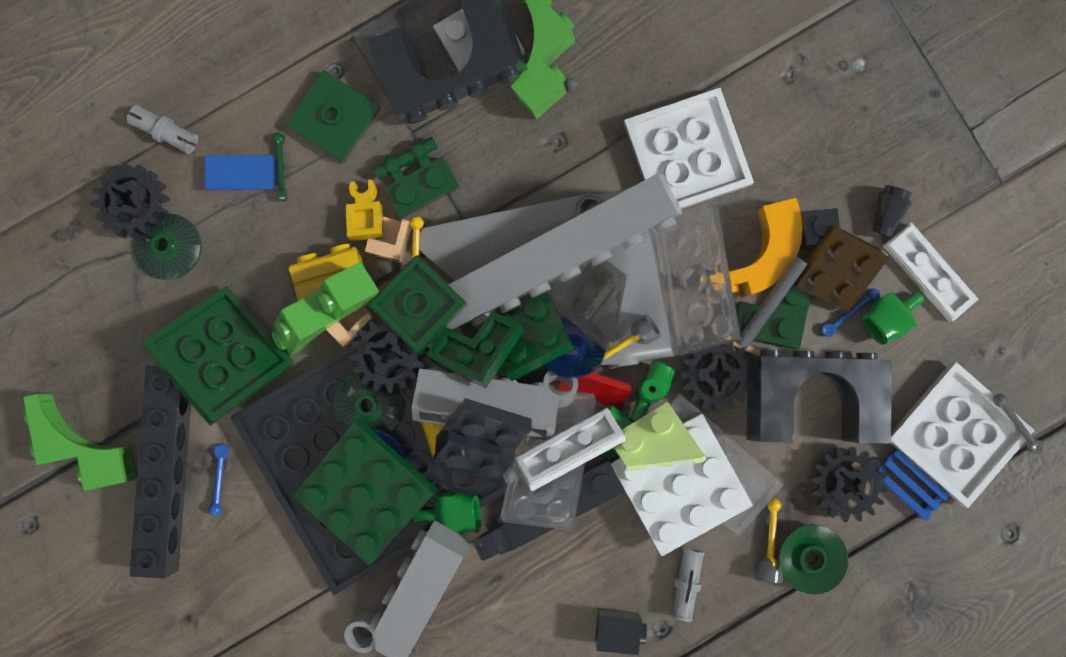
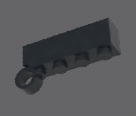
(597, 487)

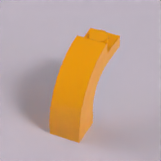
(780, 245)

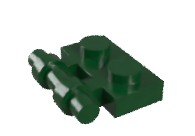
(420, 187)

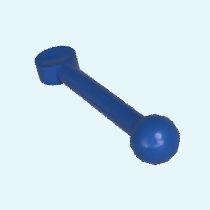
(829, 329)
(221, 452)

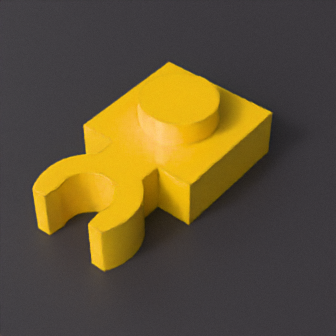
(364, 217)

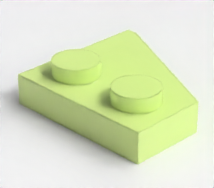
(658, 441)

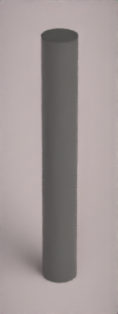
(771, 302)

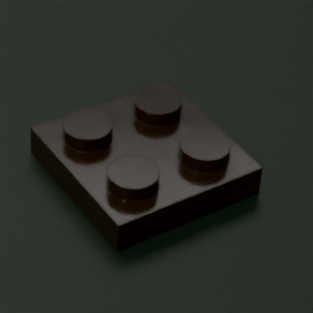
(841, 268)

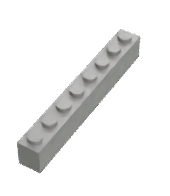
(565, 249)

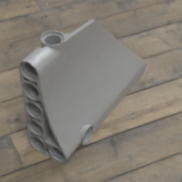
(476, 241)

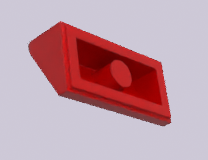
(606, 390)

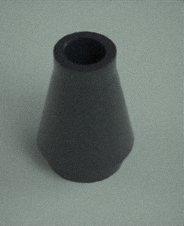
(891, 209)

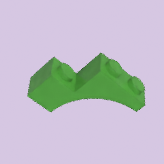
(553, 34)
(319, 311)
(55, 441)

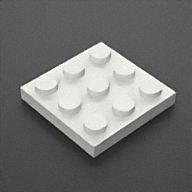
(692, 147)
(958, 435)
(685, 497)

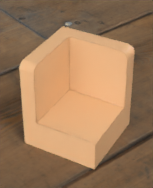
(394, 243)
(347, 329)

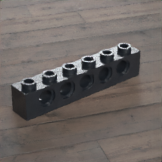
(160, 478)

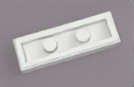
(930, 272)
(570, 449)

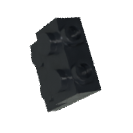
(481, 439)

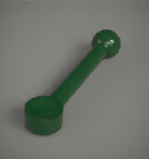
(278, 139)

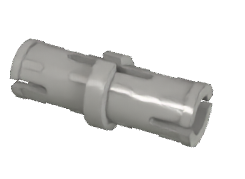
(162, 129)
(687, 584)

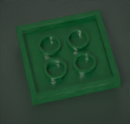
(217, 355)
(364, 492)

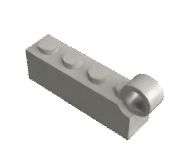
(442, 392)
(416, 596)

